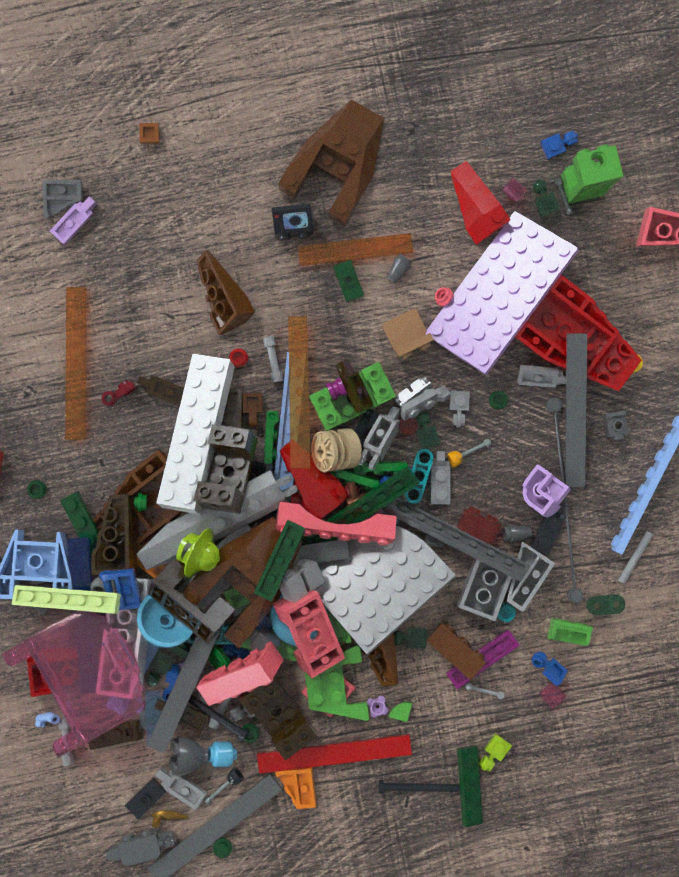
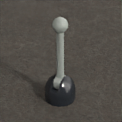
(234, 777)

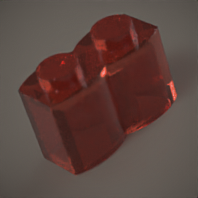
(479, 526)

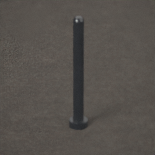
(242, 733)
(417, 787)

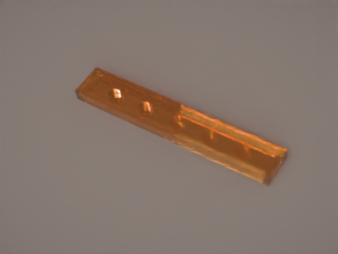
(355, 249)

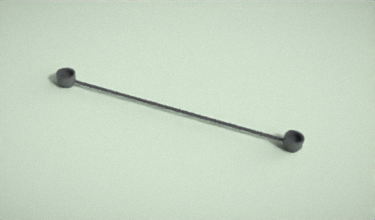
(574, 594)

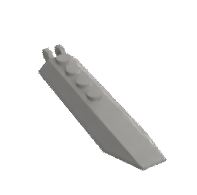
(260, 499)

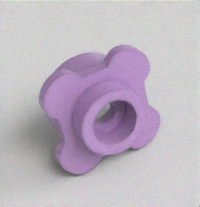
(377, 711)

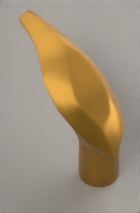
(167, 815)

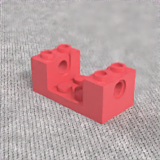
(302, 619)

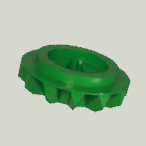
(218, 657)

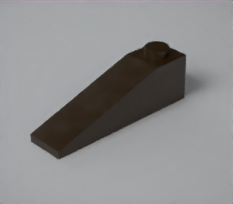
(116, 539)

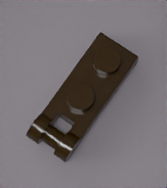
(118, 735)

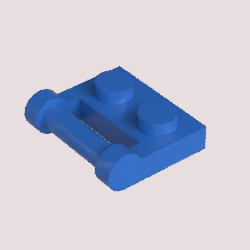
(126, 586)

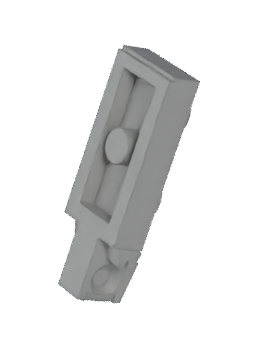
(541, 376)
(424, 401)
(440, 480)
(181, 788)

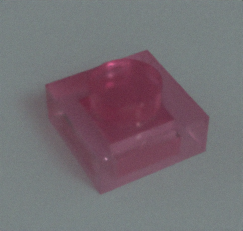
(514, 189)
(552, 695)

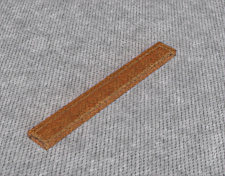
(75, 364)
(299, 392)

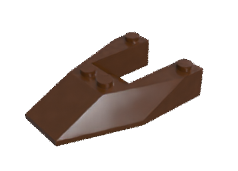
(344, 149)
(242, 567)

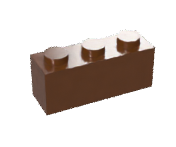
(457, 650)

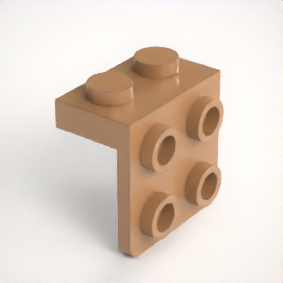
(407, 334)

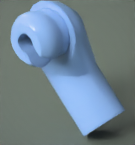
(49, 717)

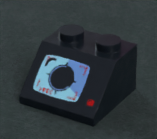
(292, 221)

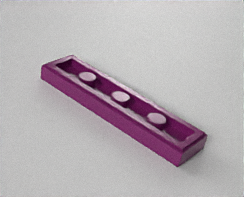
(493, 651)

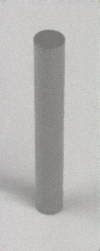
(635, 557)

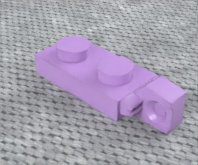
(73, 220)

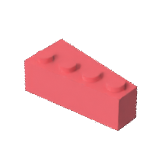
(659, 228)
(241, 675)

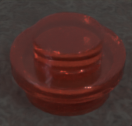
(408, 426)

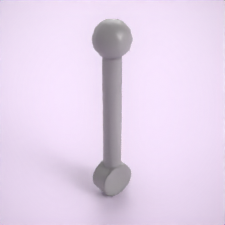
(499, 694)

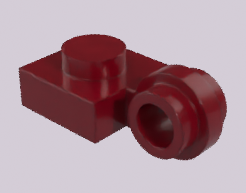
(125, 389)

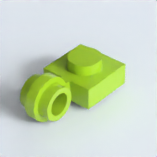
(497, 748)

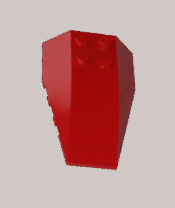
(573, 311)

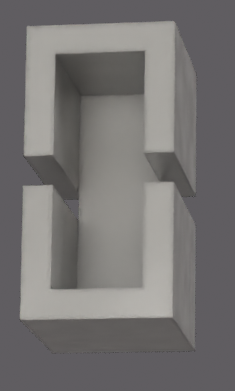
(303, 574)

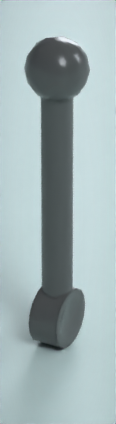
(558, 182)

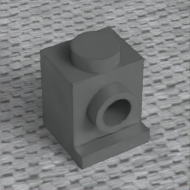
(609, 424)

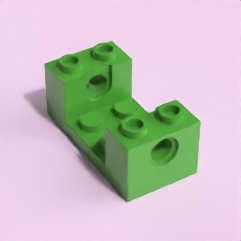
(591, 179)
(340, 411)

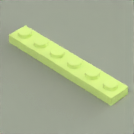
(66, 599)

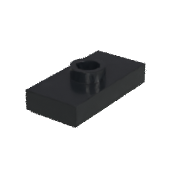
(145, 798)

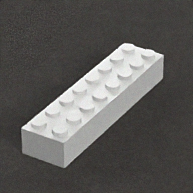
(189, 451)

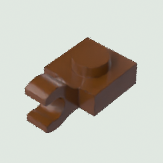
(252, 404)

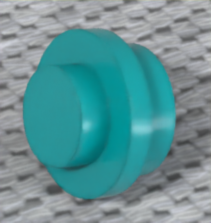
(507, 612)

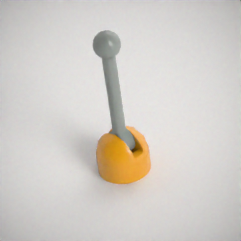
(456, 458)

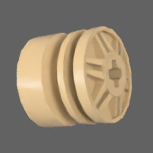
(336, 449)

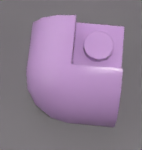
(544, 491)

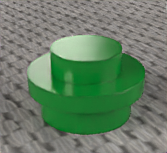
(140, 502)

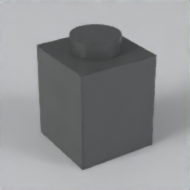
(262, 637)

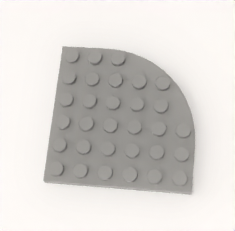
(381, 586)

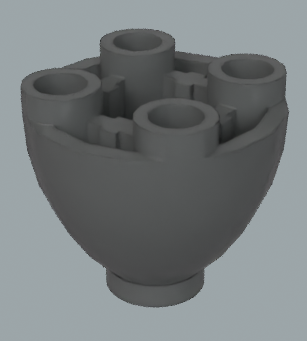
(186, 756)

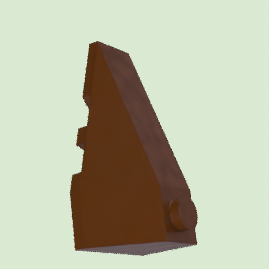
(384, 662)

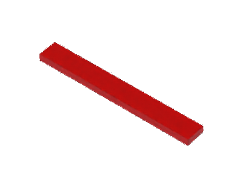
(336, 753)

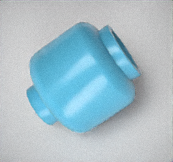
(222, 754)

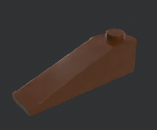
(227, 300)

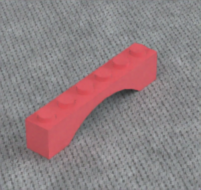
(377, 529)

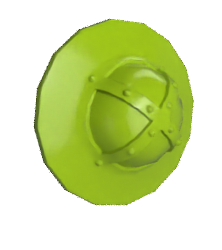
(201, 555)

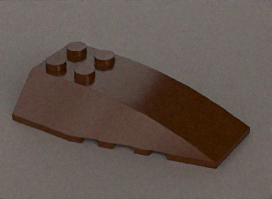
(147, 480)

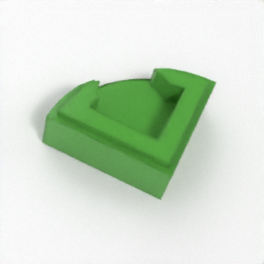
(401, 711)

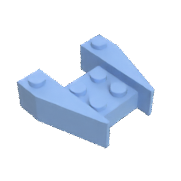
(35, 563)

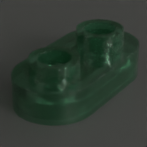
(606, 604)

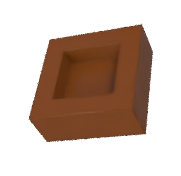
(149, 133)

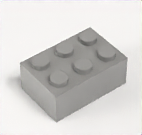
(483, 590)

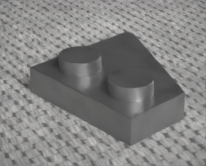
(60, 195)

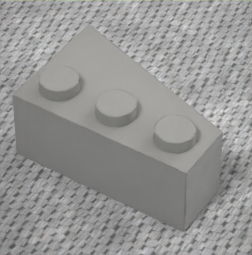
(522, 592)

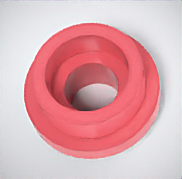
(443, 296)

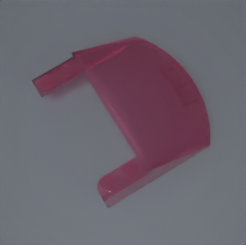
(88, 674)

